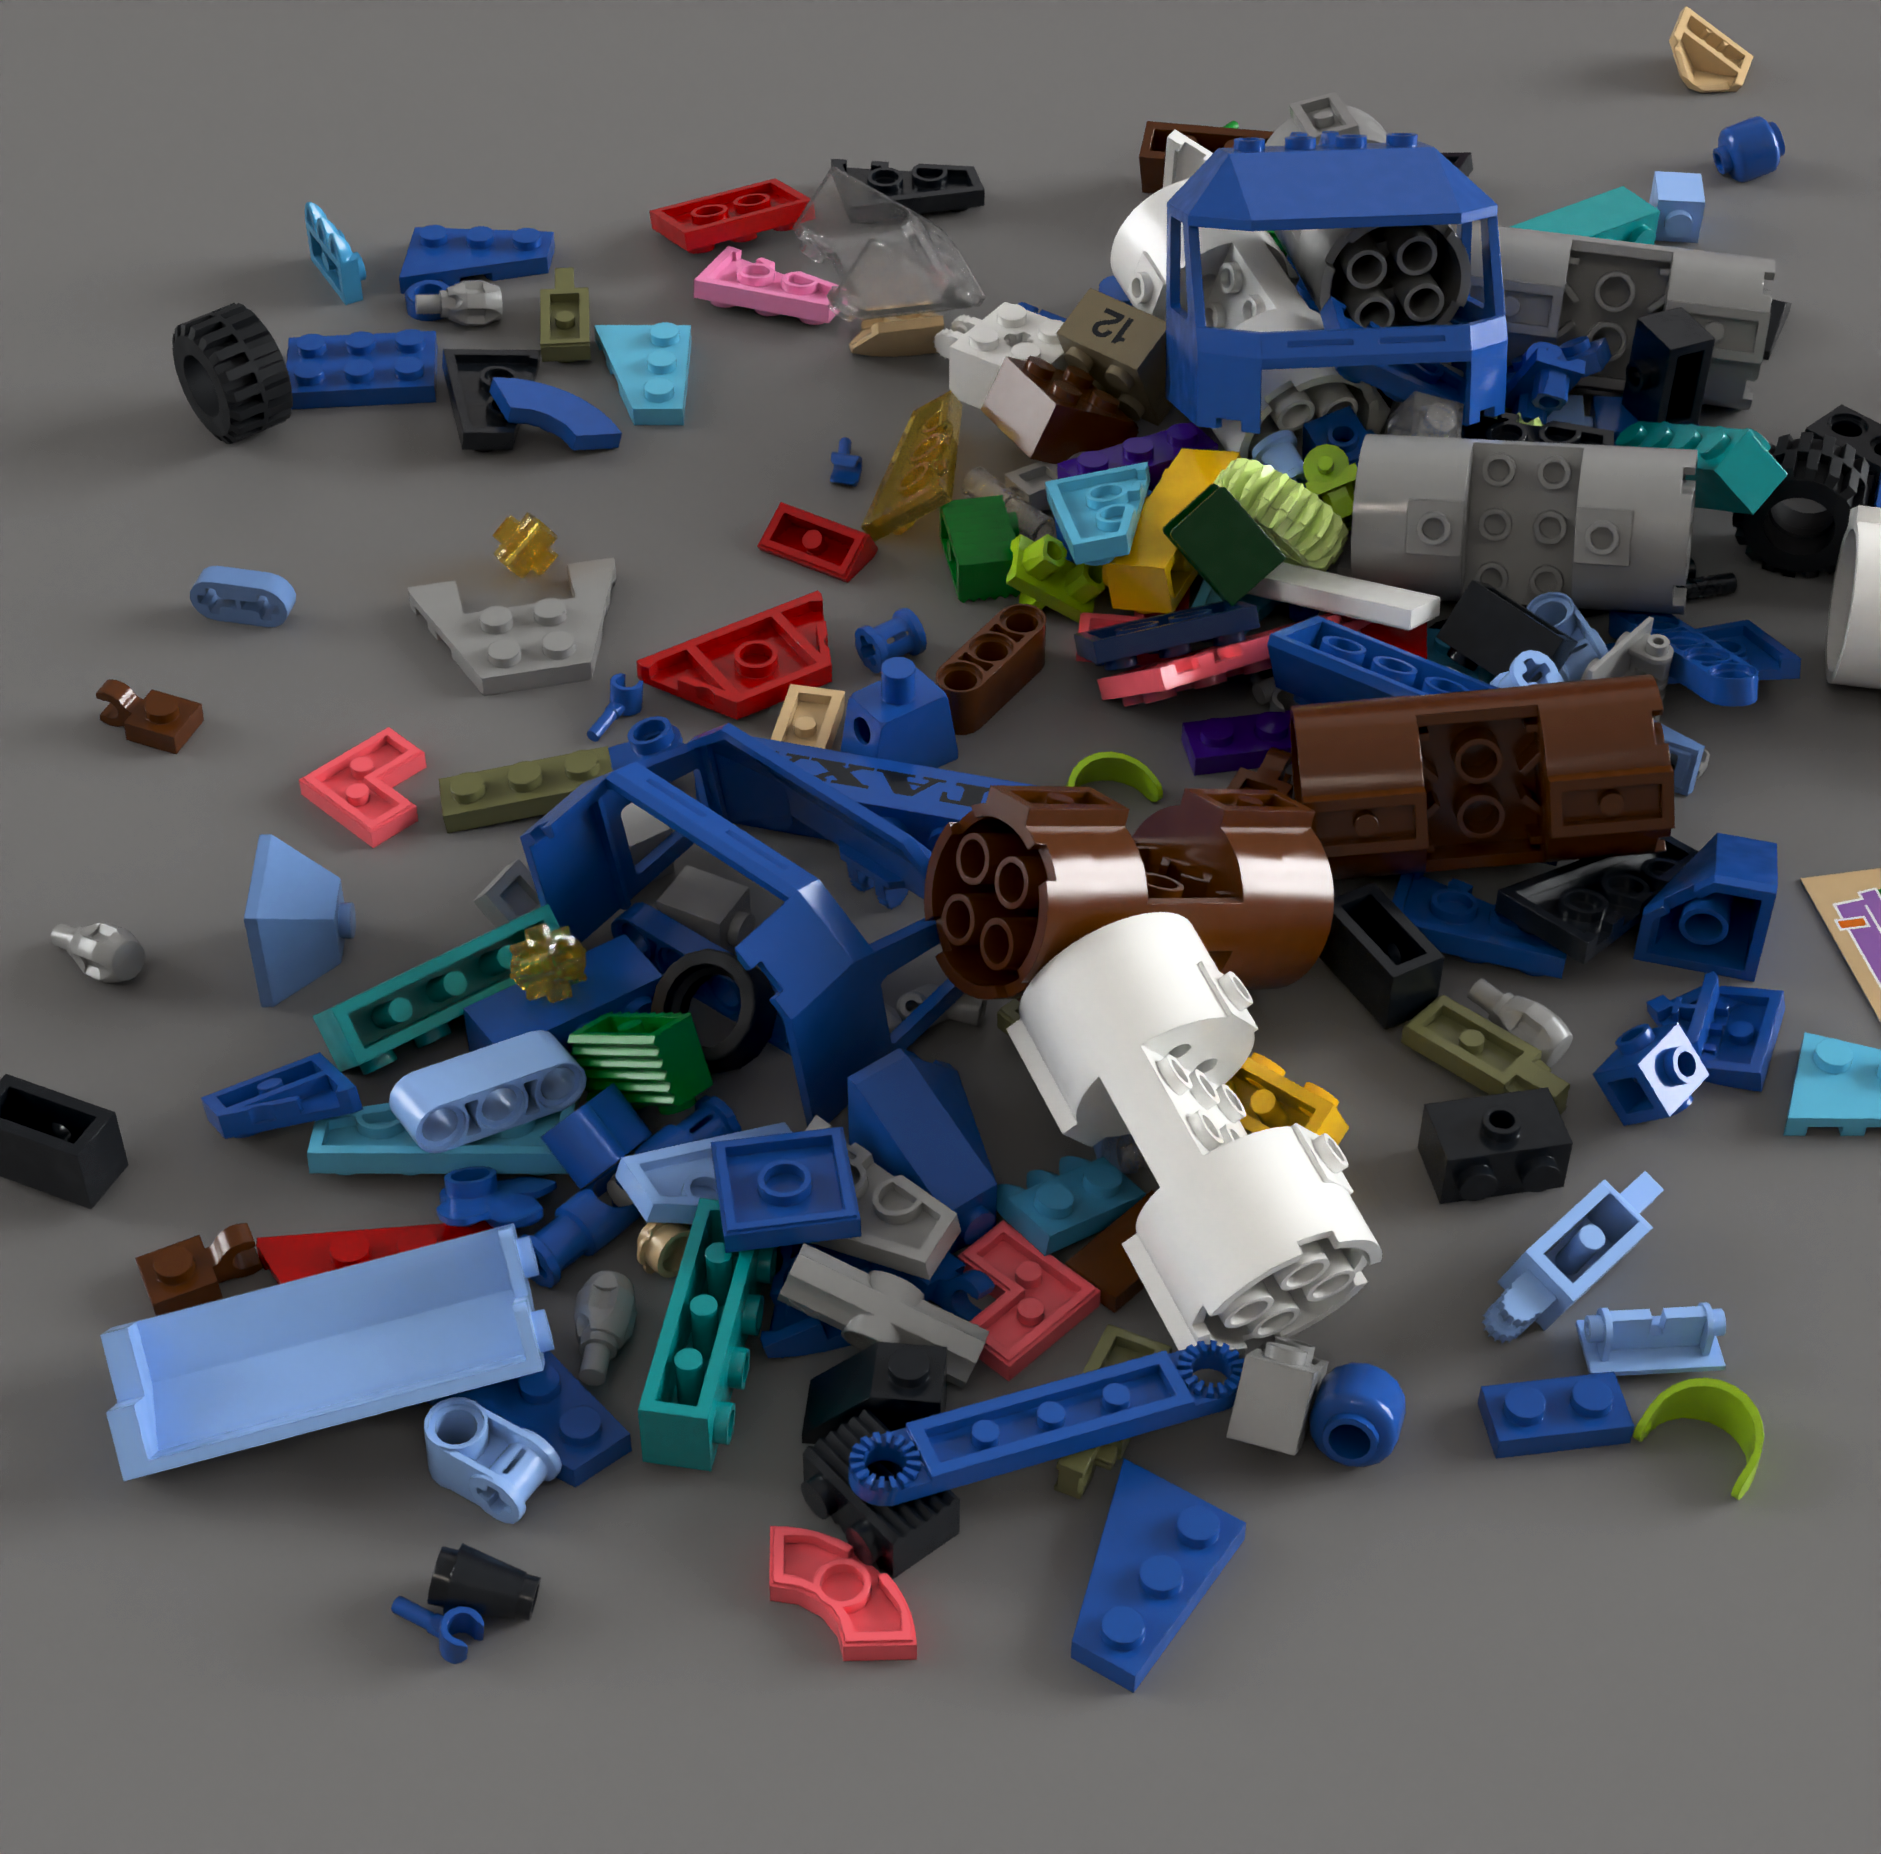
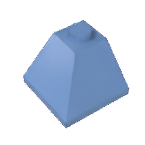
(293, 920)

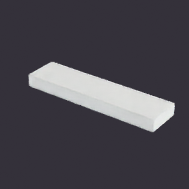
(1348, 596)

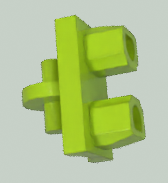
(1332, 479)
(1050, 579)

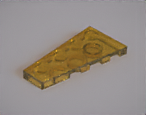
(920, 469)

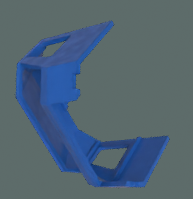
(1326, 186)
(808, 945)

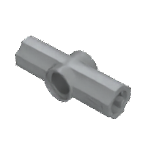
(879, 1310)

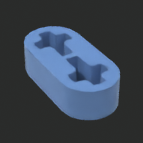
(243, 596)

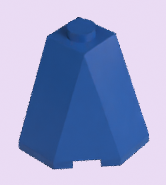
(1714, 910)
(924, 1129)

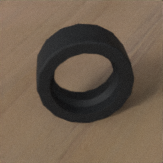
(756, 1013)

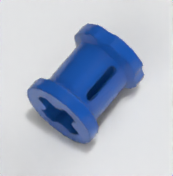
(902, 621)

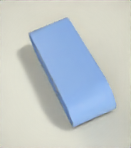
(487, 1091)

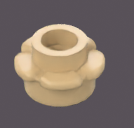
(662, 1247)

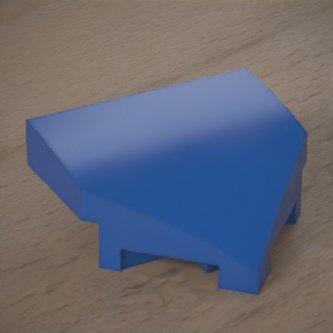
(1728, 1029)

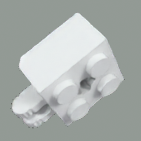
(980, 346)

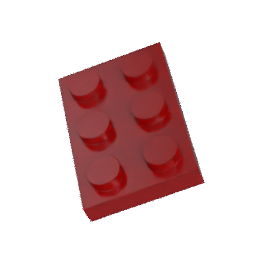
(730, 215)

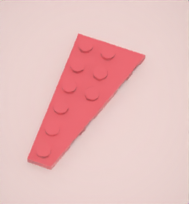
(1199, 668)

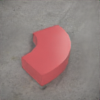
(851, 1597)

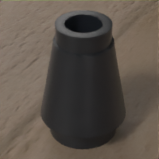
(482, 1583)

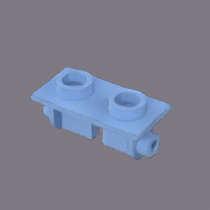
(1648, 1344)

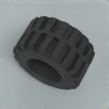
(232, 373)
(1807, 540)

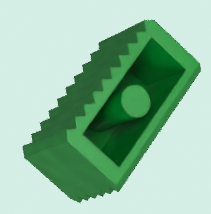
(977, 546)
(646, 1056)

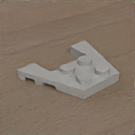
(523, 643)

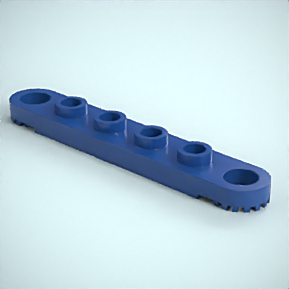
(1044, 1423)

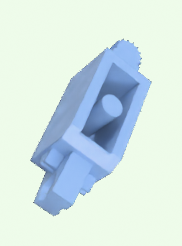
(1571, 1257)

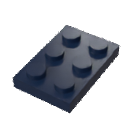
(1167, 634)

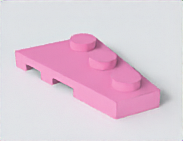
(757, 286)

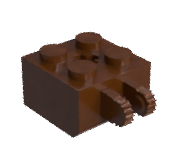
(1054, 410)

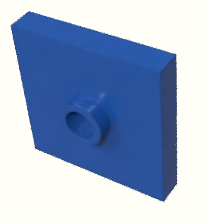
(785, 1189)

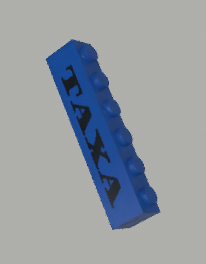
(904, 794)

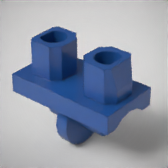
(1542, 382)

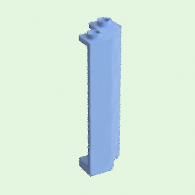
(324, 1350)

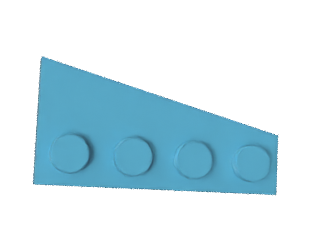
(379, 1144)

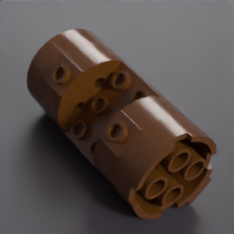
(1485, 776)
(1059, 863)

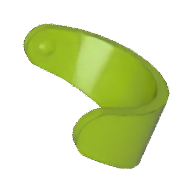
(1117, 768)
(1714, 1403)

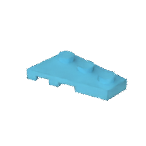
(649, 369)
(1099, 511)
(1835, 1087)

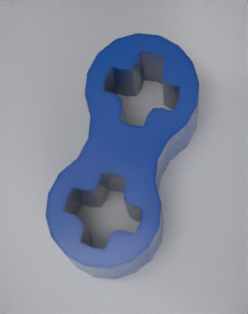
(596, 1136)

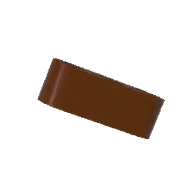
(993, 666)

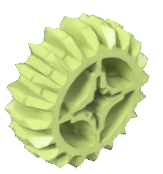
(1287, 512)

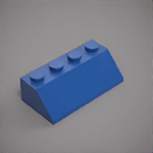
(1335, 664)

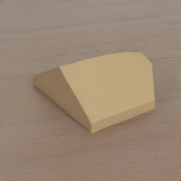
(1706, 56)
(898, 335)

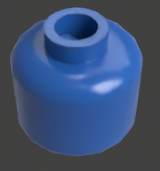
(1749, 149)
(1357, 1414)

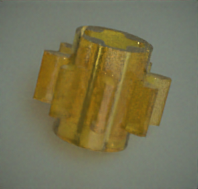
(525, 545)
(548, 963)

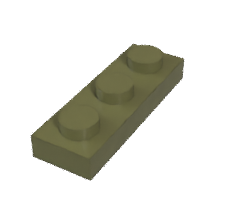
(517, 789)

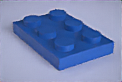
(363, 369)

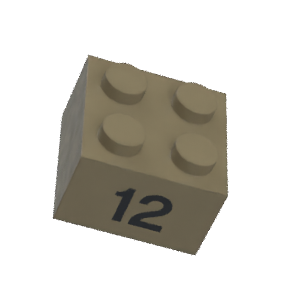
(1121, 352)

